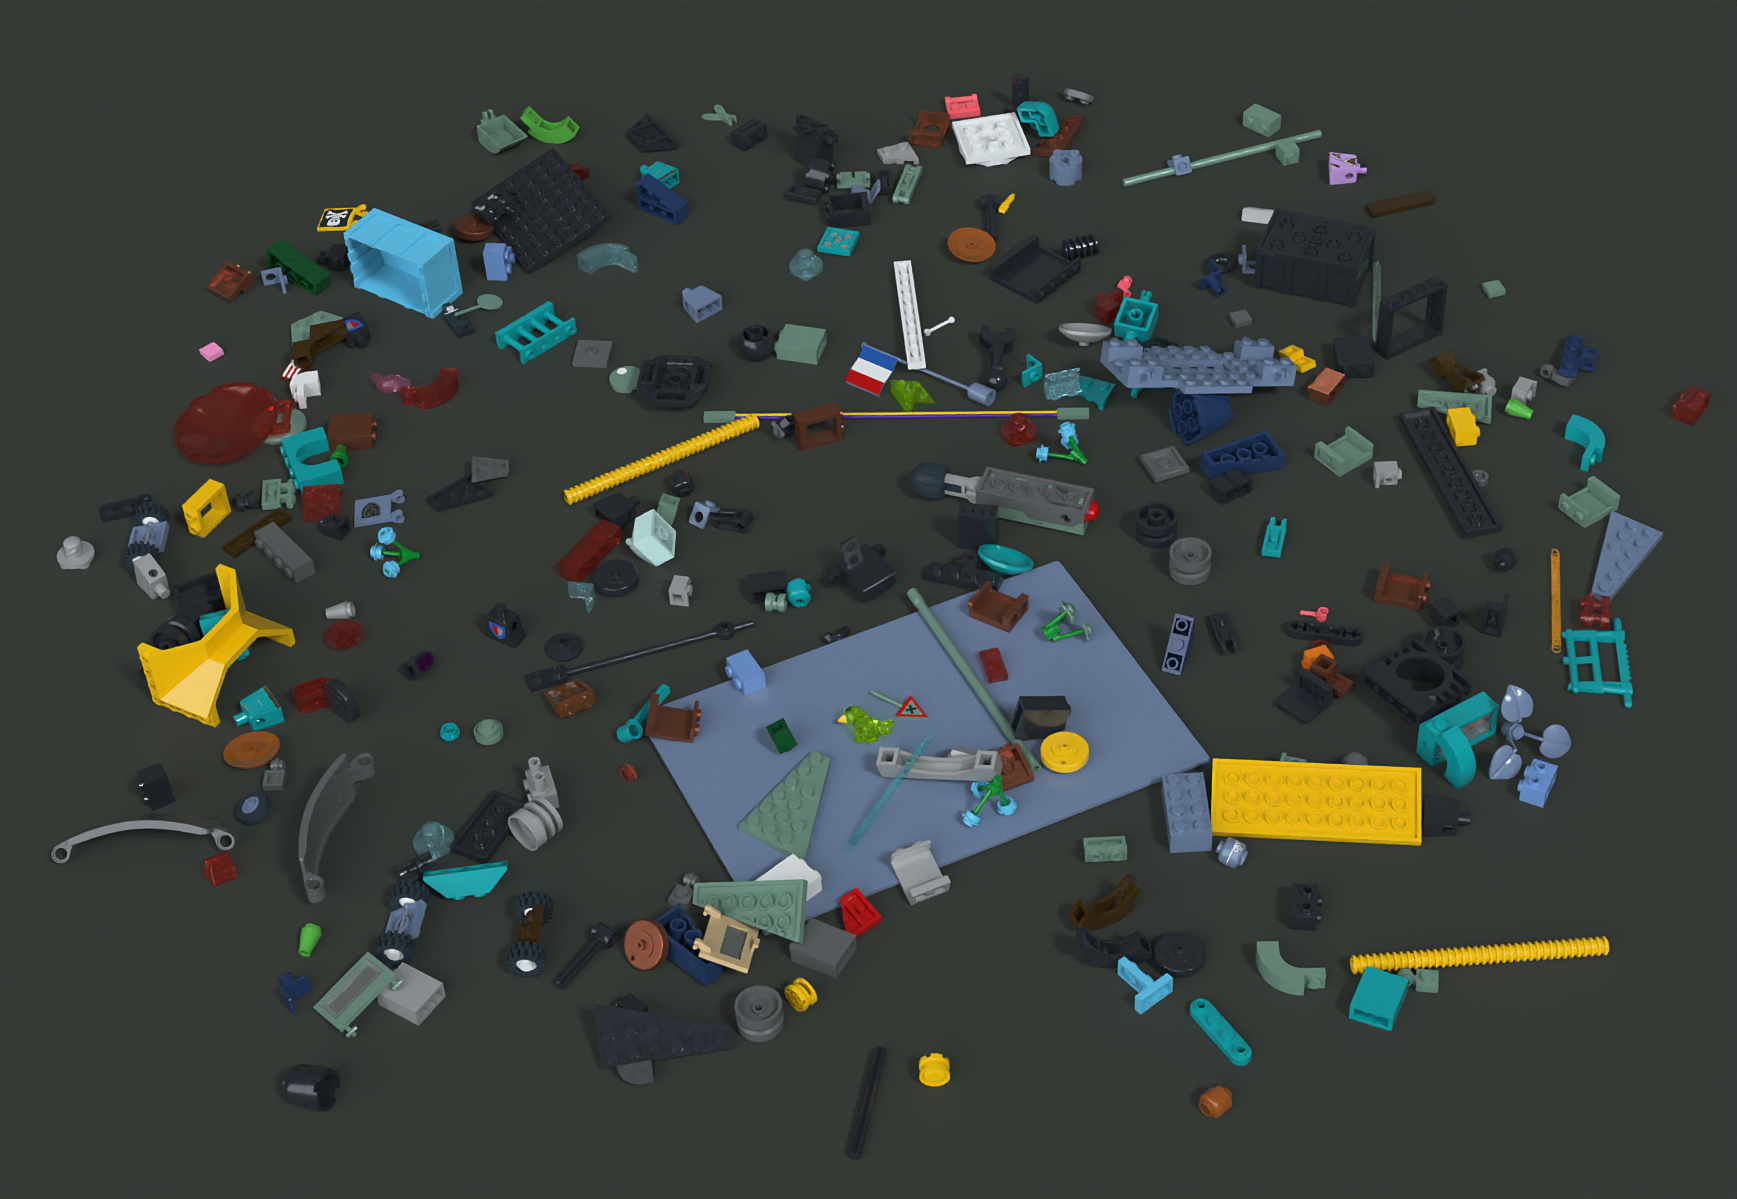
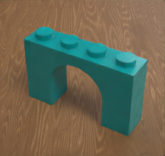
(304, 445)

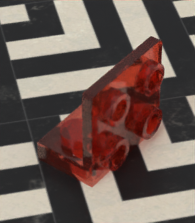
(321, 501)

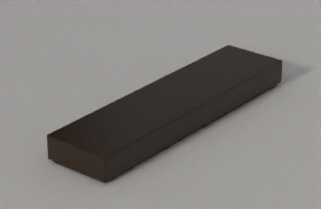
(1400, 203)
(247, 538)

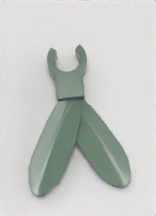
(720, 115)

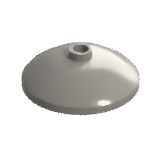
(1084, 332)

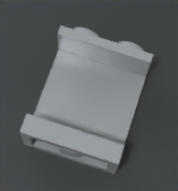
(918, 872)

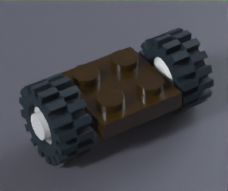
(524, 955)

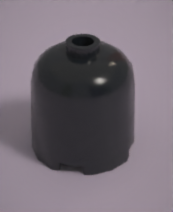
(311, 1086)

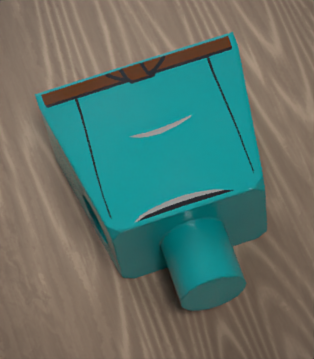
(662, 172)
(259, 710)

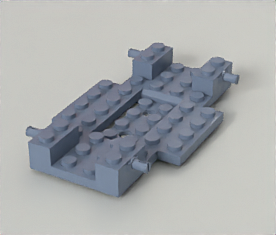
(1233, 372)

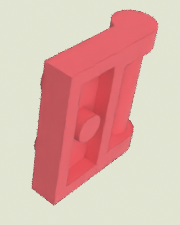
(967, 106)

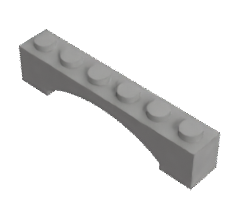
(975, 767)

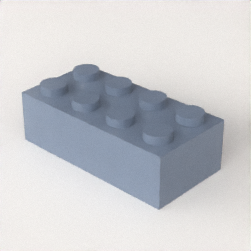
(1186, 812)

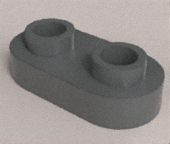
(1073, 94)

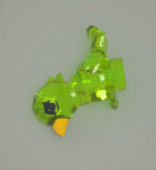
(866, 727)

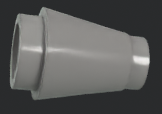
(341, 611)

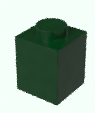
(781, 736)

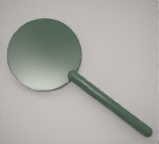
(485, 301)

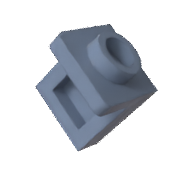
(1181, 164)

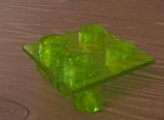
(909, 393)

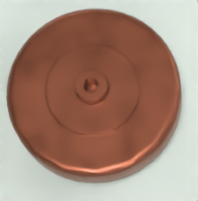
(472, 228)
(646, 944)

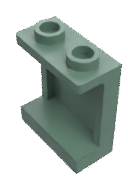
(1345, 452)
(1590, 503)

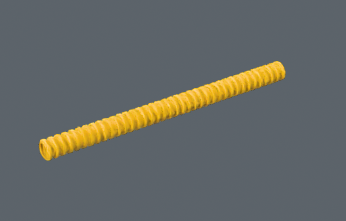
(661, 459)
(1482, 954)

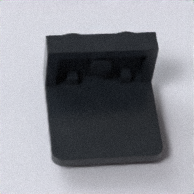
(1308, 697)

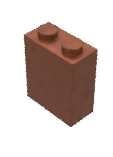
(352, 430)

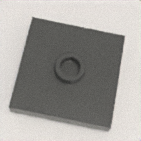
(592, 353)
(1164, 463)

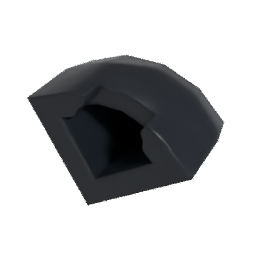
(638, 1072)

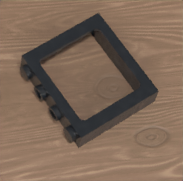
(1432, 327)

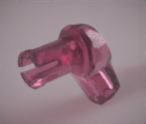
(389, 383)

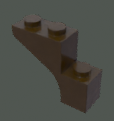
(321, 337)
(1459, 377)

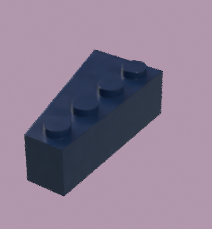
(1250, 454)
(681, 940)

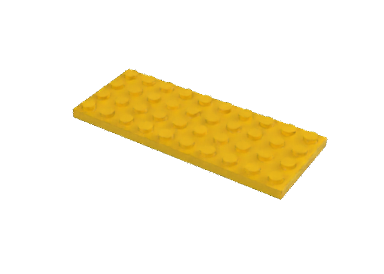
(1316, 801)

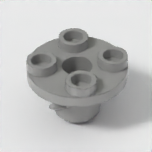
(75, 554)

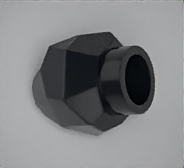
(1505, 559)

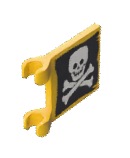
(340, 218)

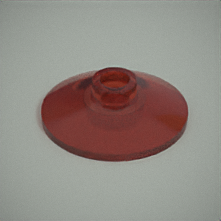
(344, 634)

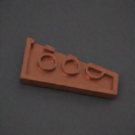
(1062, 139)

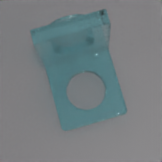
(582, 591)

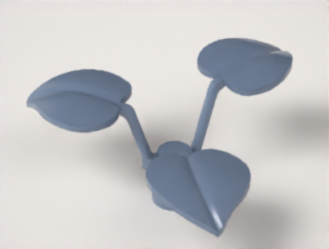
(1514, 706)

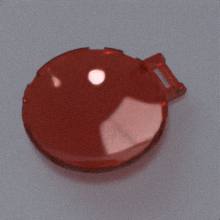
(230, 422)

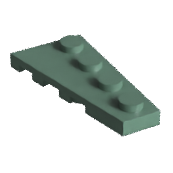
(1442, 401)

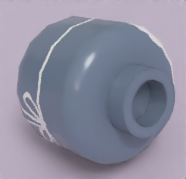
(1232, 852)

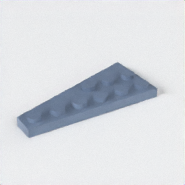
(1623, 551)

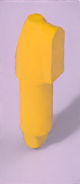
(1003, 208)

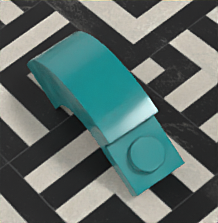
(1589, 436)
(1458, 752)

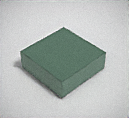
(1493, 288)

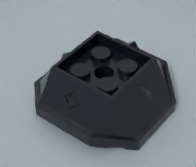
(674, 380)

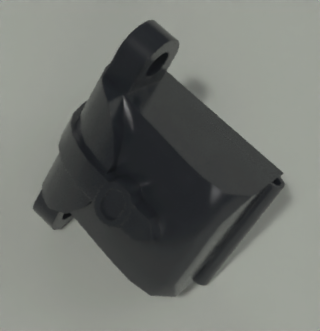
(813, 139)
(863, 570)

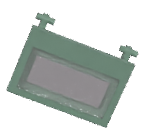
(356, 992)

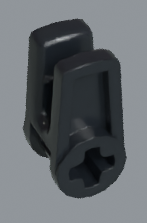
(733, 520)

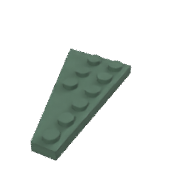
(766, 904)

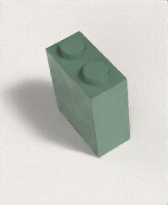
(801, 344)

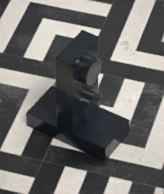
(1020, 93)

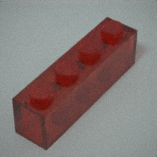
(590, 551)

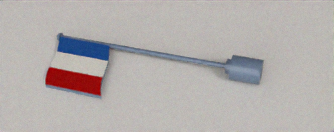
(876, 366)

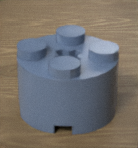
(1065, 167)

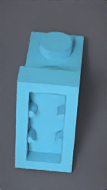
(1148, 991)

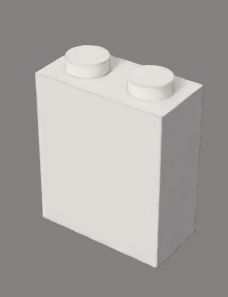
(792, 869)

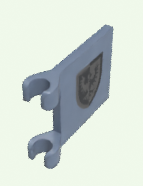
(378, 510)

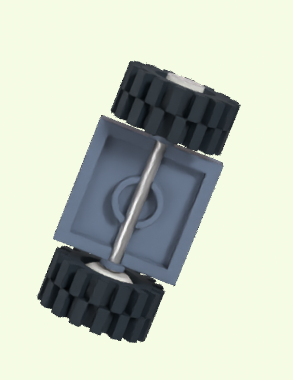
(149, 535)
(404, 923)

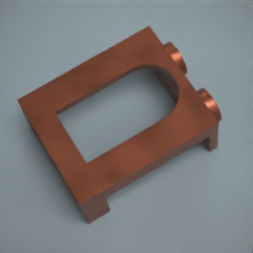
(930, 139)

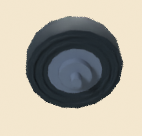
(253, 807)

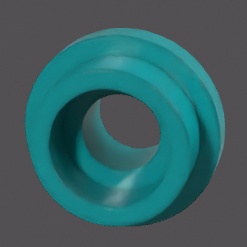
(449, 732)

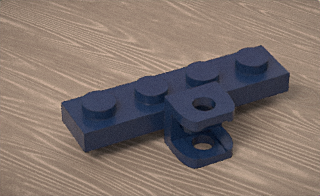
(1575, 357)

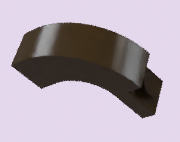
(1108, 910)

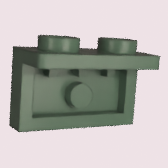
(1105, 849)

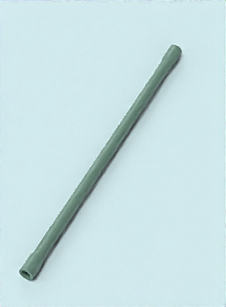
(919, 602)

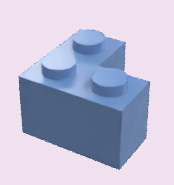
(498, 261)

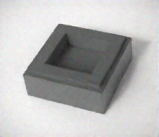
(1240, 318)

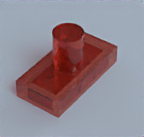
(993, 665)

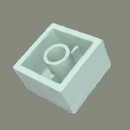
(652, 538)

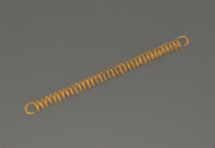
(1558, 599)

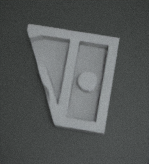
(897, 154)

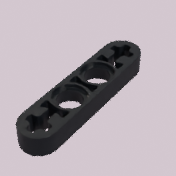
(1324, 633)

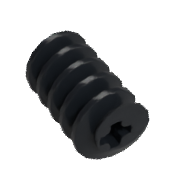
(1080, 245)

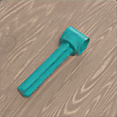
(635, 725)

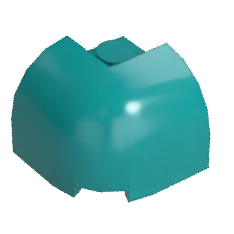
(1040, 117)

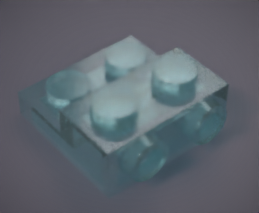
(1062, 384)

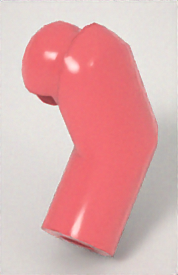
(1124, 284)

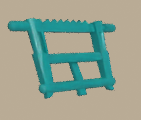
(1599, 686)

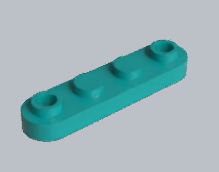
(1220, 1032)

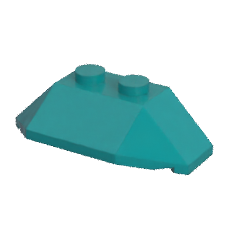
(466, 880)

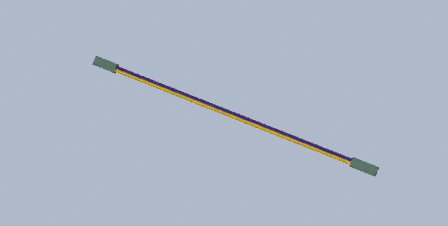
(1061, 413)

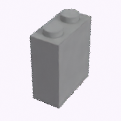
(416, 998)

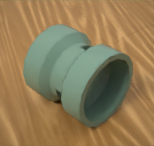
(776, 602)

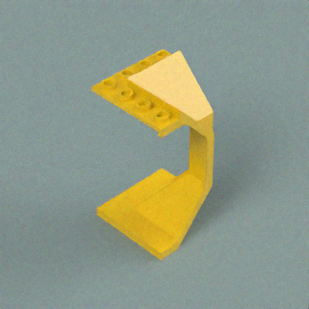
(192, 674)

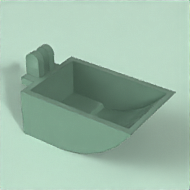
(498, 132)

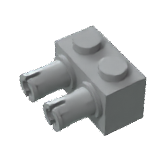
(540, 782)

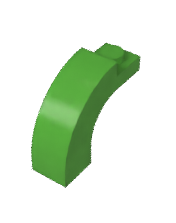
(547, 131)

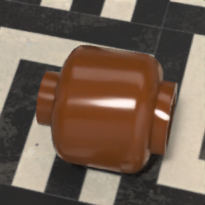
(1215, 1101)

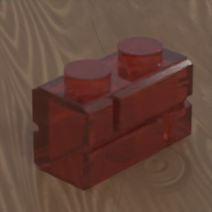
(1691, 405)

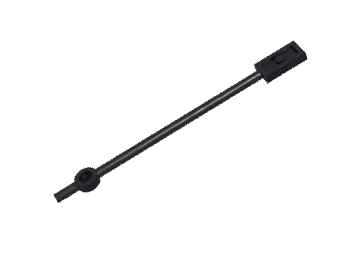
(559, 675)

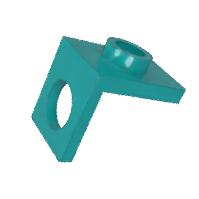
(1032, 373)

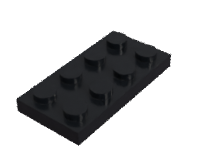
(487, 828)

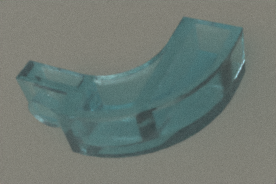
(607, 254)

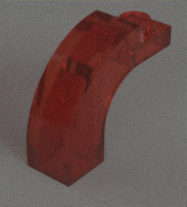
(435, 394)

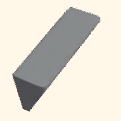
(1257, 215)

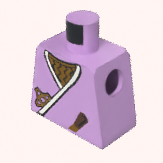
(1344, 168)

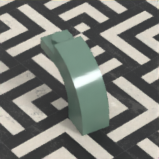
(1284, 976)

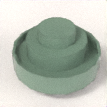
(488, 732)

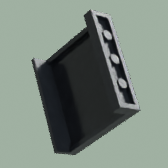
(1033, 270)

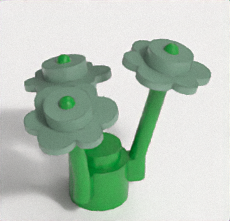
(1066, 612)

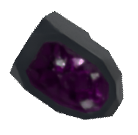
(418, 665)

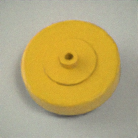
(1064, 752)

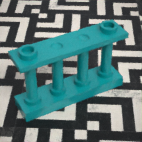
(528, 323)

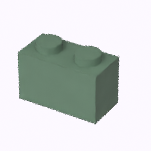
(1262, 120)

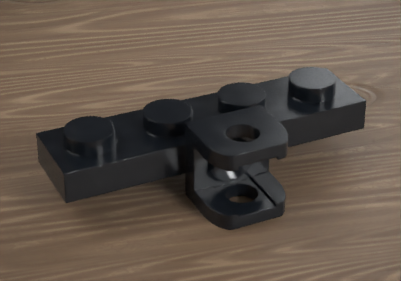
(967, 573)

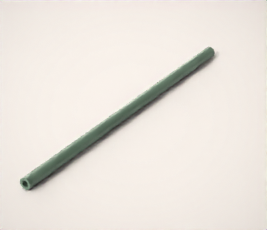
(1220, 158)

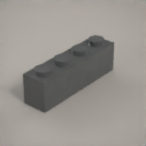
(284, 552)

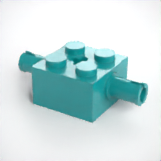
(1136, 318)

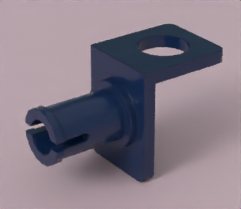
(1213, 279)
(293, 989)

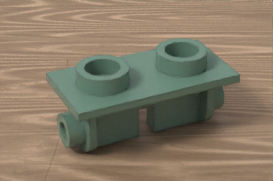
(845, 179)

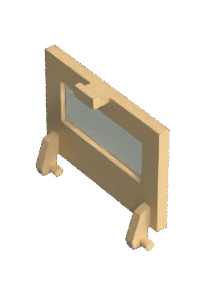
(727, 941)

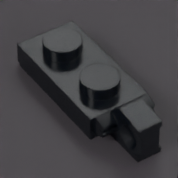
(459, 323)

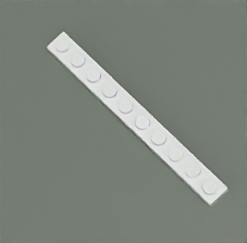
(909, 315)

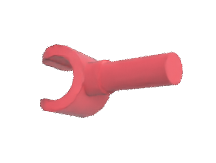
(1320, 615)

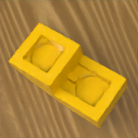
(1297, 356)

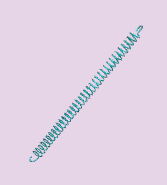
(891, 790)

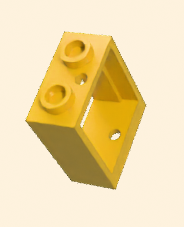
(210, 492)

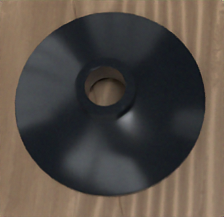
(564, 647)

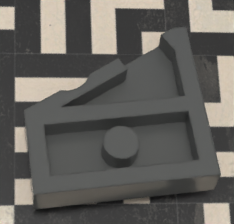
(488, 468)

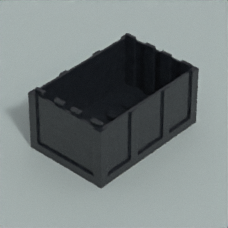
(1314, 256)

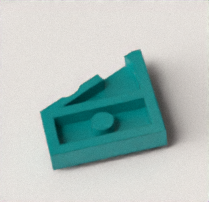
(1096, 391)

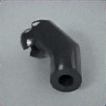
(839, 635)

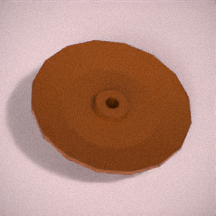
(971, 244)
(251, 749)

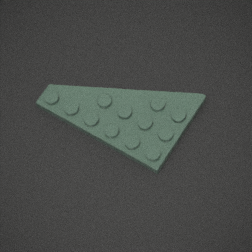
(789, 812)

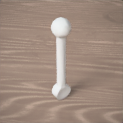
(927, 332)

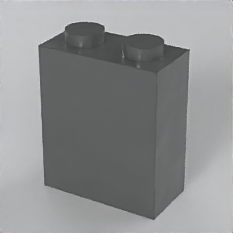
(824, 948)

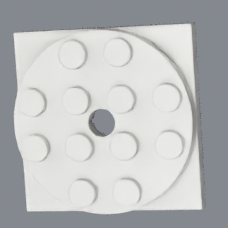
(991, 139)

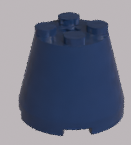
(1199, 415)

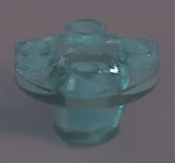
(805, 264)
(433, 838)

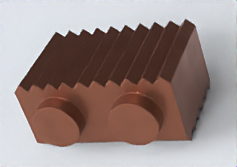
(1326, 386)

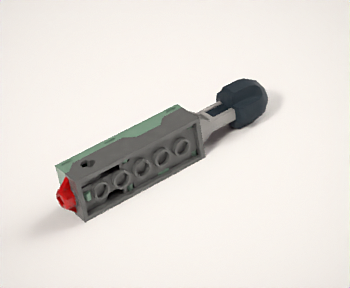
(1017, 496)

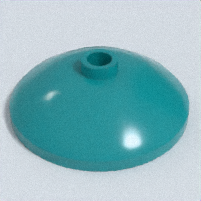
(1005, 559)

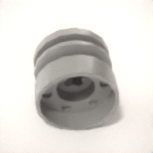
(535, 823)

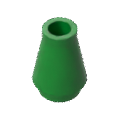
(341, 455)

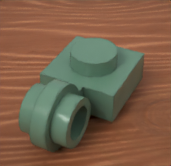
(1424, 979)

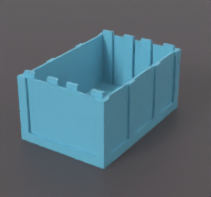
(403, 262)

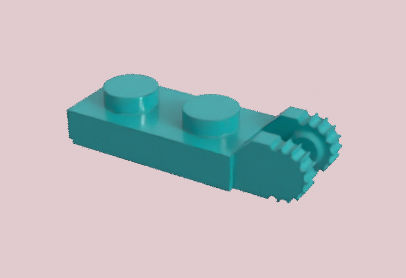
(1274, 538)

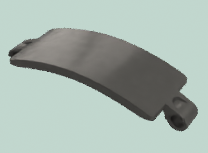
(322, 813)
(169, 821)

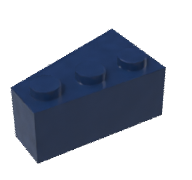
(660, 200)

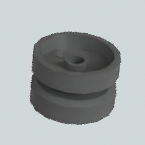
(1190, 561)
(759, 1013)

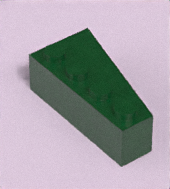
(297, 267)

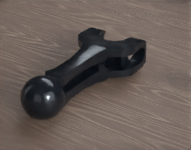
(996, 346)

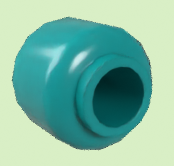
(799, 592)

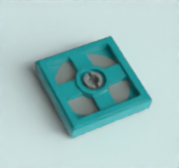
(838, 241)

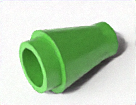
(1518, 409)
(309, 937)

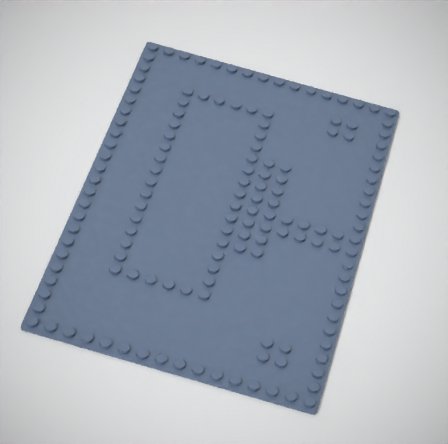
(737, 765)

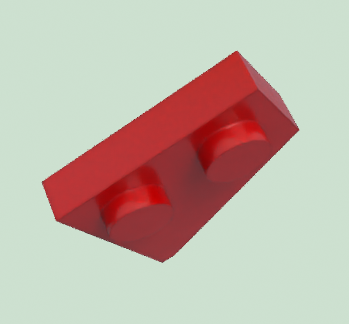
(858, 913)

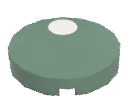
(624, 379)

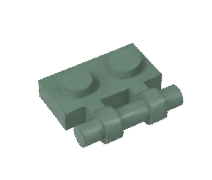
(272, 494)

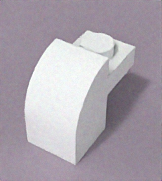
(304, 386)

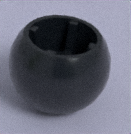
(756, 343)

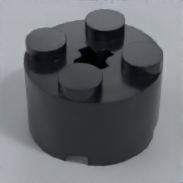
(820, 174)

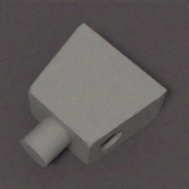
(156, 583)

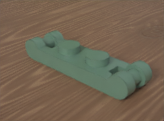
(907, 184)

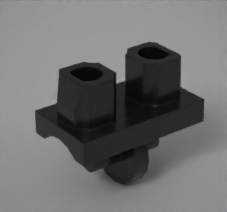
(783, 426)
(416, 867)

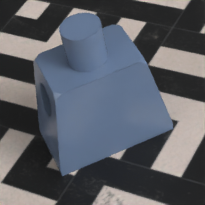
(701, 302)

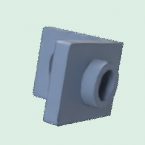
(871, 195)
(1245, 264)
(280, 278)
(705, 508)

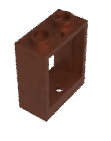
(815, 415)

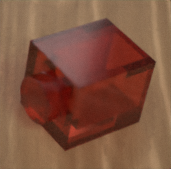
(220, 869)

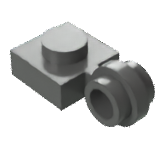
(1549, 371)
(275, 778)
(684, 894)

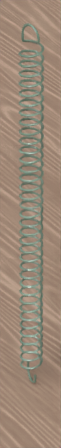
(1374, 277)

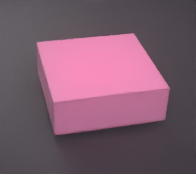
(211, 351)

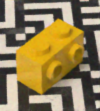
(1462, 426)

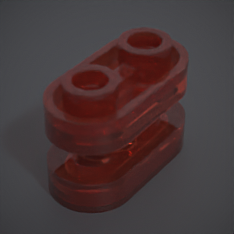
(1588, 605)
(311, 695)

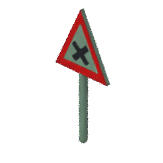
(909, 709)

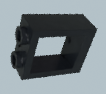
(848, 201)

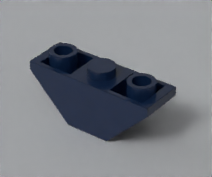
(1179, 644)

